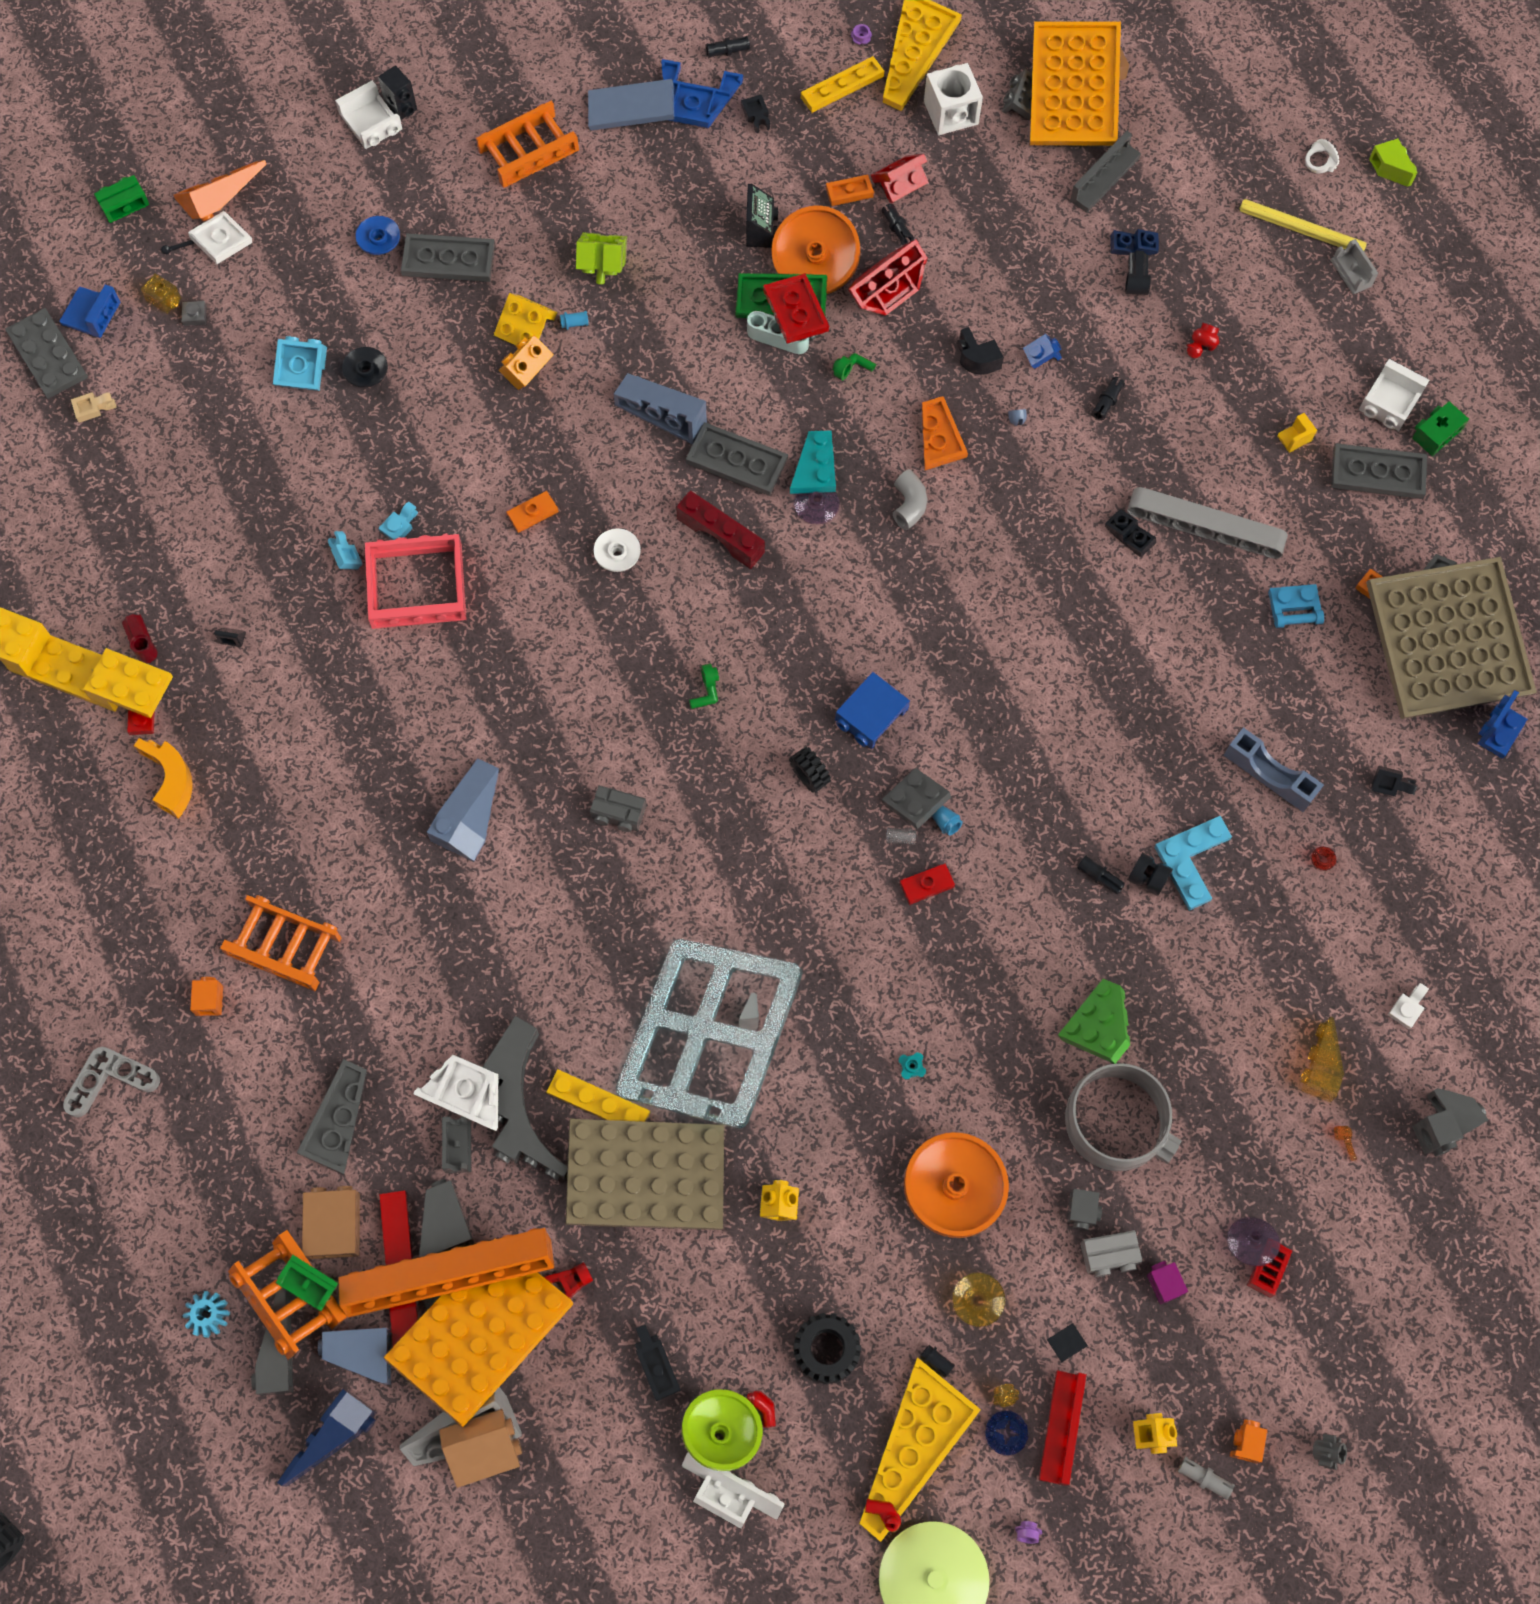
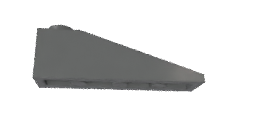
(272, 1370)

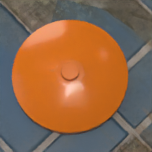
(817, 243)
(956, 1185)

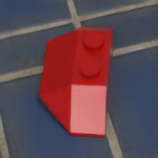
(890, 280)

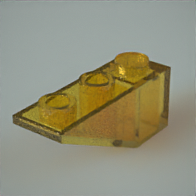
(1326, 1066)

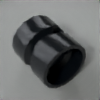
(1158, 878)

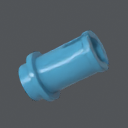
(573, 319)

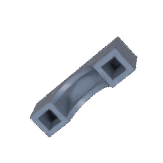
(1293, 786)

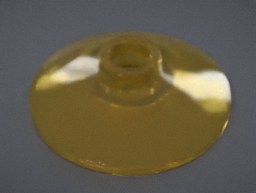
(988, 1289)

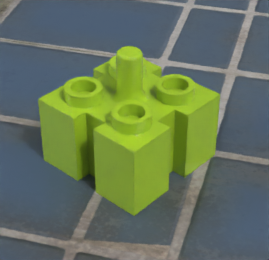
(601, 253)

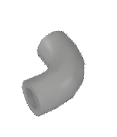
(915, 499)

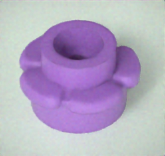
(861, 34)
(1028, 1532)

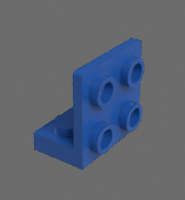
(91, 310)
(1502, 727)

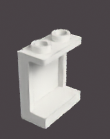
(368, 115)
(1393, 395)

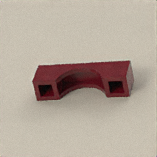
(703, 516)

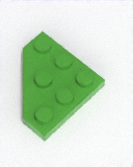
(1100, 1023)

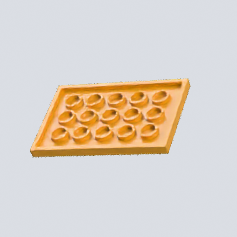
(1075, 83)
(476, 1341)

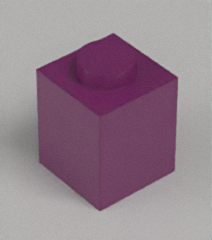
(1166, 1282)

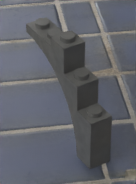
(517, 1136)

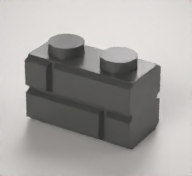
(618, 809)

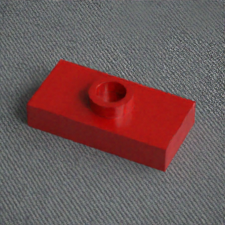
(927, 884)

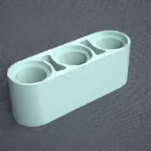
(766, 333)

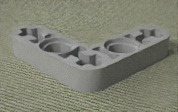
(109, 1068)

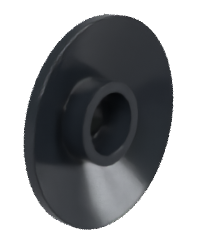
(362, 359)

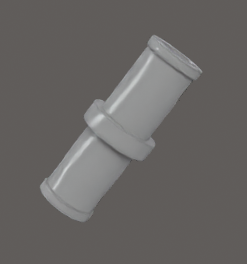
(1206, 1478)

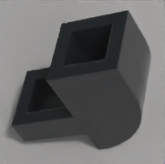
(978, 358)

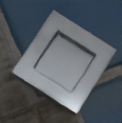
(194, 313)

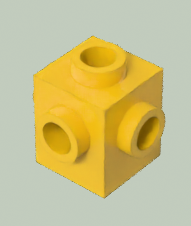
(779, 1201)
(1155, 1433)

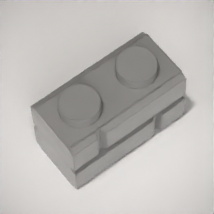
(1111, 1252)

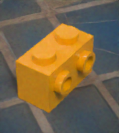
(525, 362)

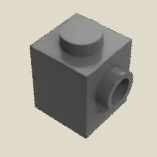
(1083, 1209)

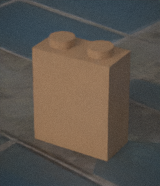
(331, 1223)
(480, 1448)

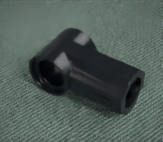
(1137, 279)

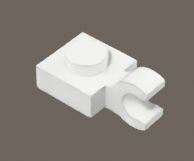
(1407, 1009)

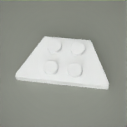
(464, 1090)

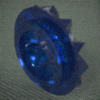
(996, 1440)

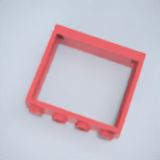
(416, 614)

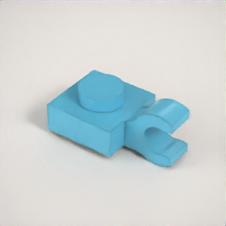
(398, 525)
(344, 554)

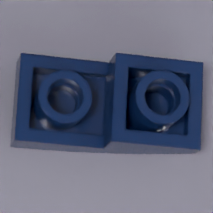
(1126, 243)

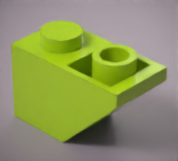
(1393, 163)

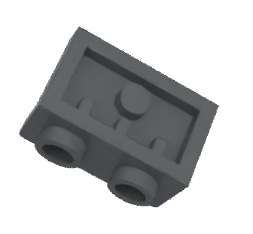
(1019, 95)

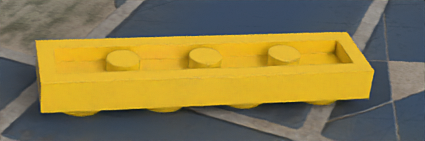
(842, 84)
(594, 1099)

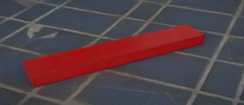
(397, 1248)

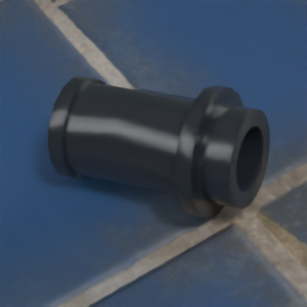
(937, 1361)

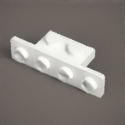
(730, 1495)

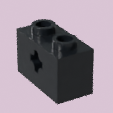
(397, 92)

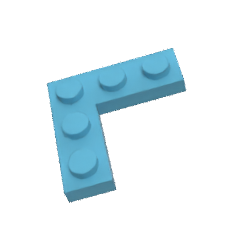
(1177, 852)

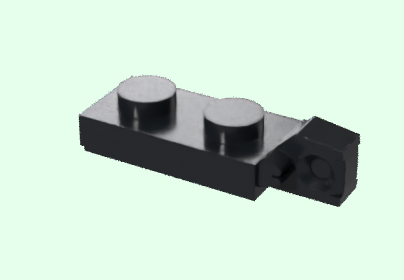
(656, 1365)

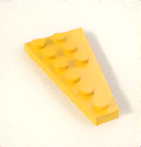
(918, 41)
(923, 1433)

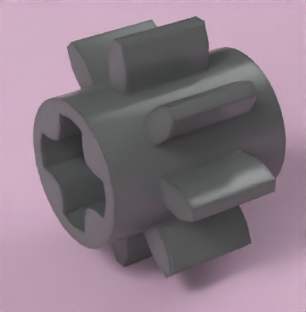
(1329, 1451)

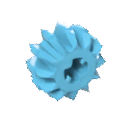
(210, 1304)

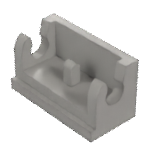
(1354, 267)

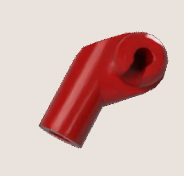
(765, 1405)
(886, 1512)

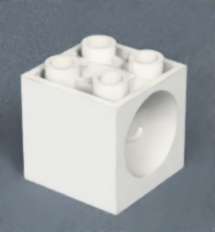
(953, 98)

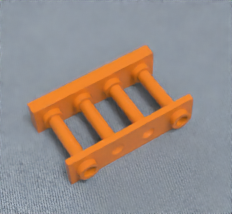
(527, 162)
(282, 967)
(283, 1248)

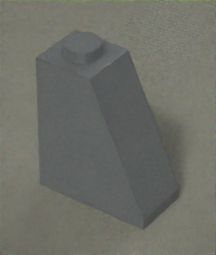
(443, 1220)

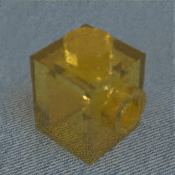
(161, 293)

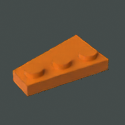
(940, 435)

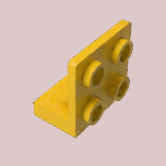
(522, 319)

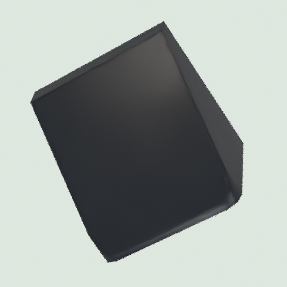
(230, 636)

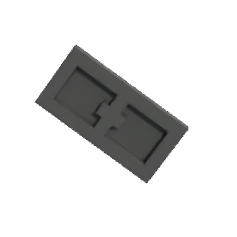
(456, 1145)

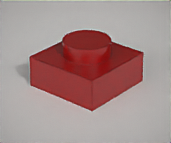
(140, 724)

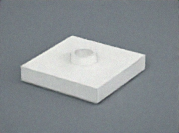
(220, 237)

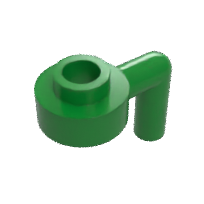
(843, 366)
(709, 676)

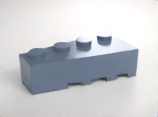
(662, 406)

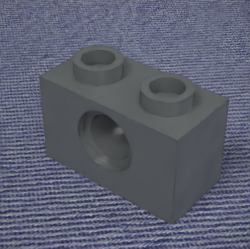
(1438, 1133)

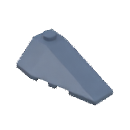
(466, 813)

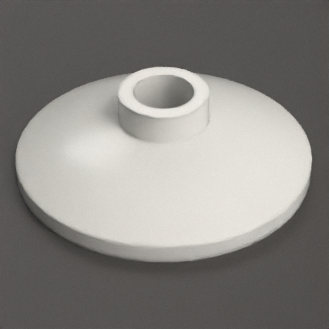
(613, 541)

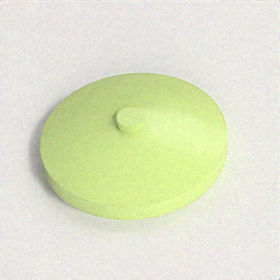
(933, 1567)

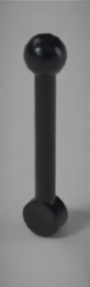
(166, 249)

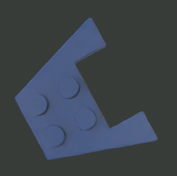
(698, 103)

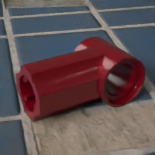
(139, 638)

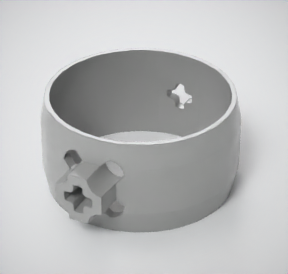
(1166, 1144)

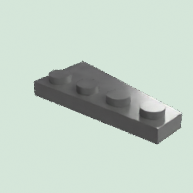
(334, 1123)

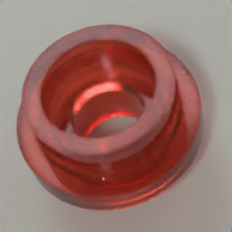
(1328, 853)

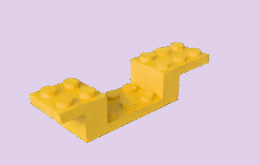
(100, 679)

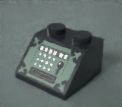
(760, 218)

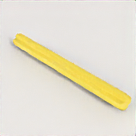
(1297, 224)

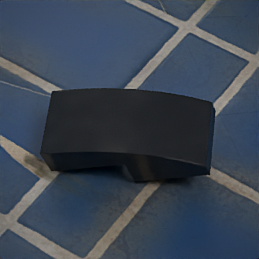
(1127, 531)

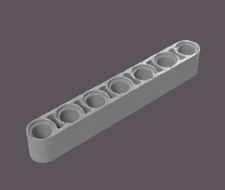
(1207, 522)

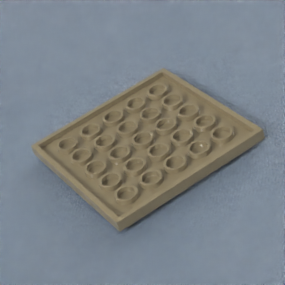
(1450, 637)

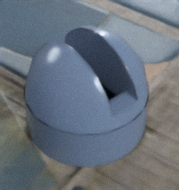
(1017, 415)

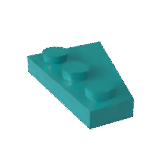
(816, 465)

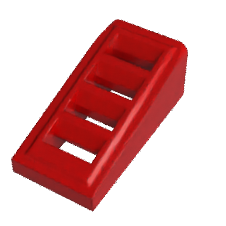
(1264, 1288)

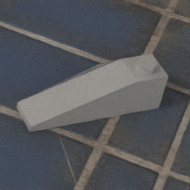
(426, 1443)

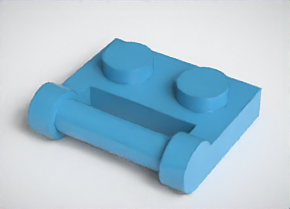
(1295, 599)

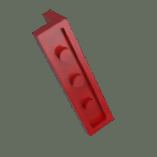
(1062, 1428)

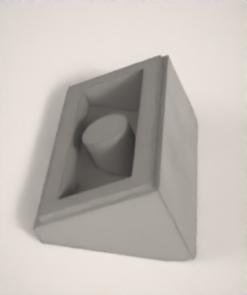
(750, 1017)

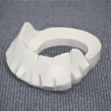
(1320, 146)

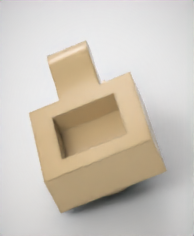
(89, 405)

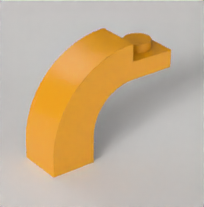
(177, 784)

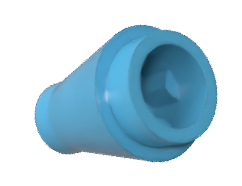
(947, 820)

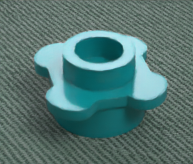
(907, 1071)

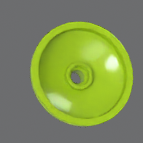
(725, 1414)

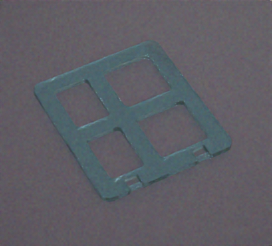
(704, 1028)

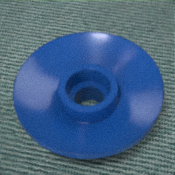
(375, 228)

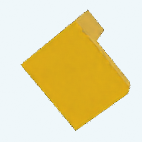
(1298, 434)

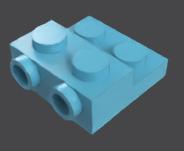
(299, 363)

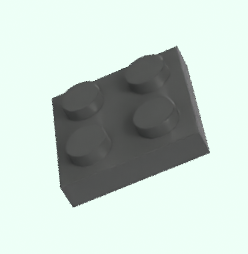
(916, 798)

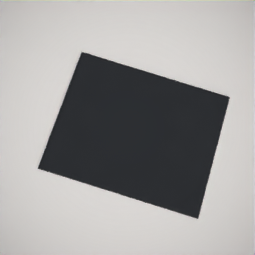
(1067, 1342)

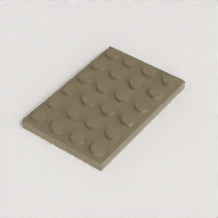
(645, 1174)

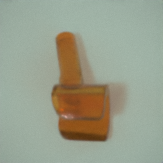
(1345, 1133)

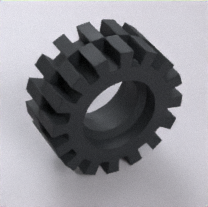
(810, 769)

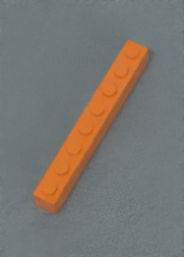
(445, 1272)

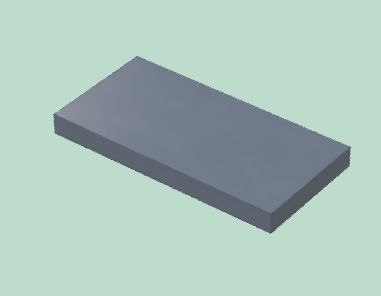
(631, 104)

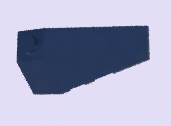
(342, 1423)

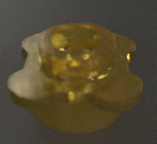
(1005, 1395)

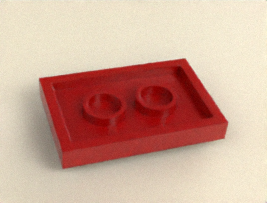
(796, 308)

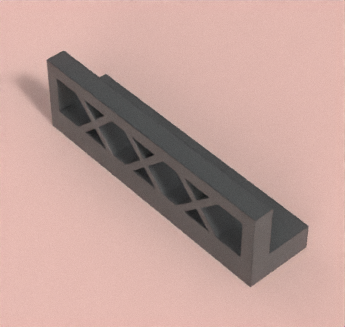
(1105, 173)

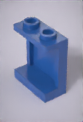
(871, 710)

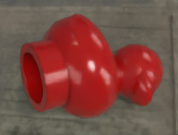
(1203, 336)

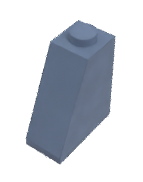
(359, 1352)

